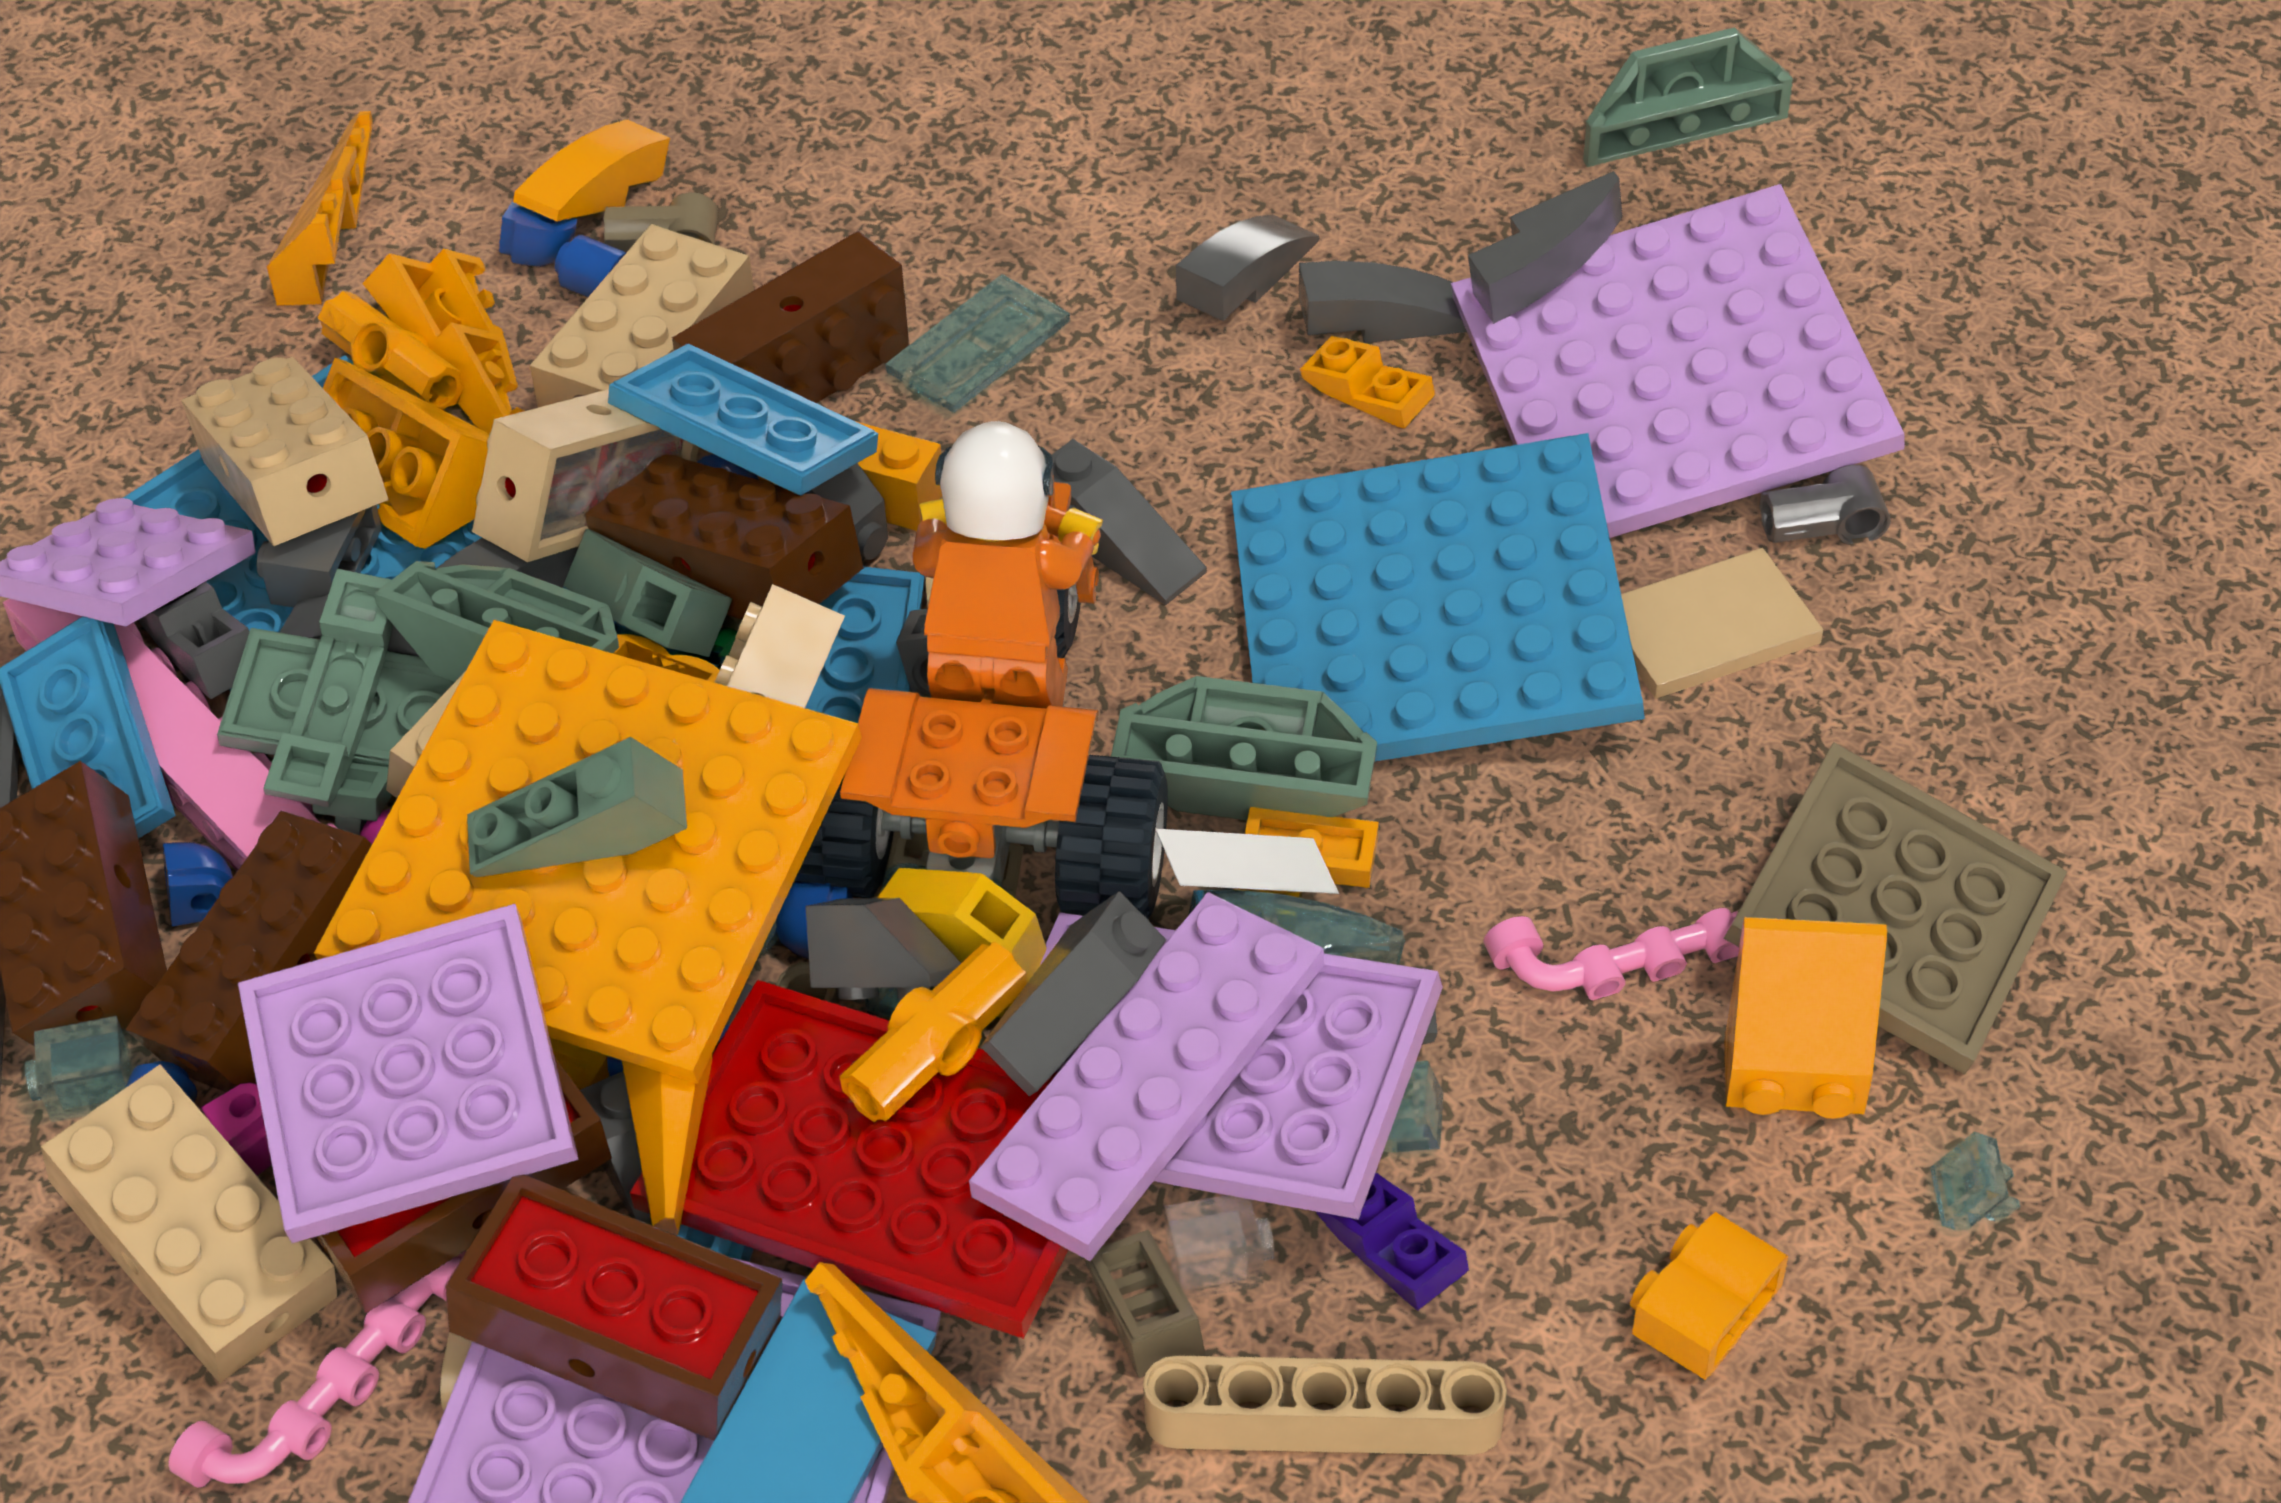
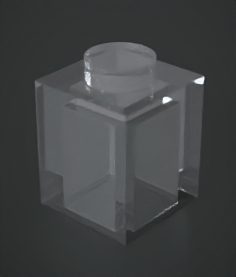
(1217, 1245)

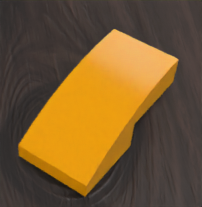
(1357, 377)

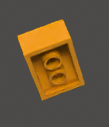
(1804, 1016)

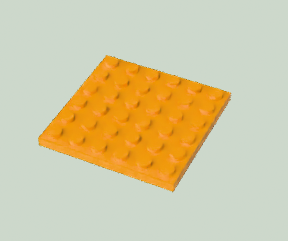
(625, 948)

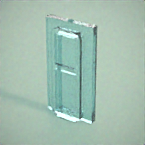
(976, 343)

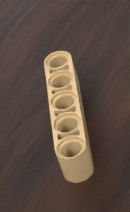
(1354, 1386)

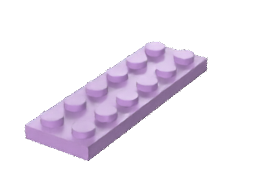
(1146, 1076)

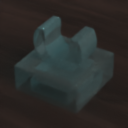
(1972, 1184)

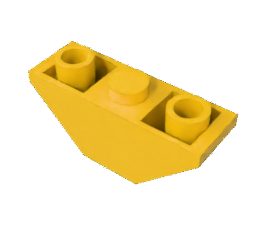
(969, 912)

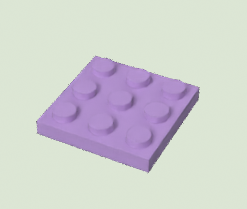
(122, 561)

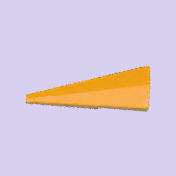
(333, 204)
(450, 313)
(666, 1130)
(928, 1421)

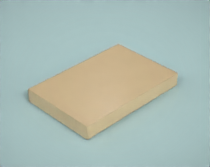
(1715, 622)

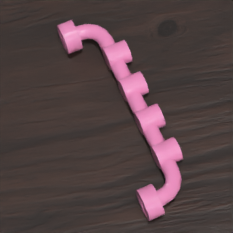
(1600, 970)
(298, 1426)

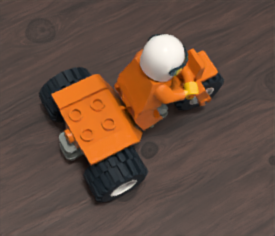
(994, 741)

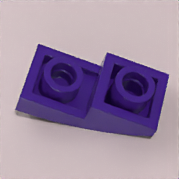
(1399, 1245)

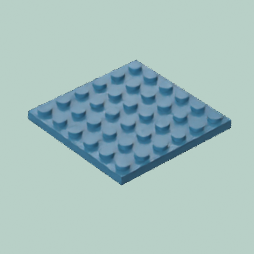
(1443, 596)

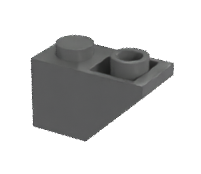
(871, 947)

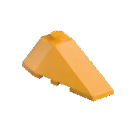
(422, 453)

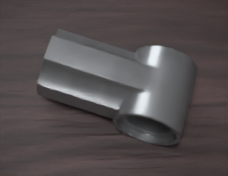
(1842, 505)

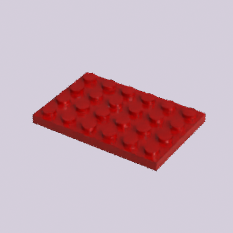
(887, 1202)

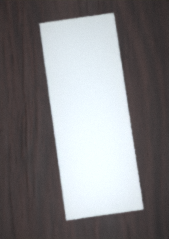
(1246, 861)

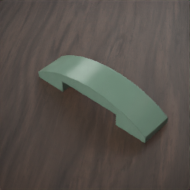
(336, 696)

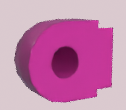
(241, 1123)

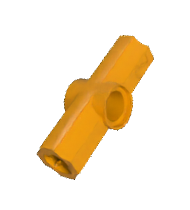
(389, 351)
(933, 1032)

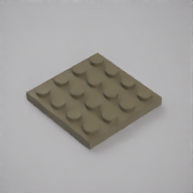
(1947, 887)

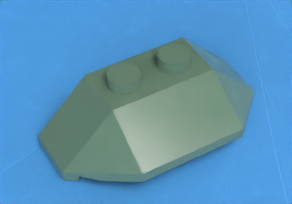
(1686, 95)
(452, 607)
(1250, 747)

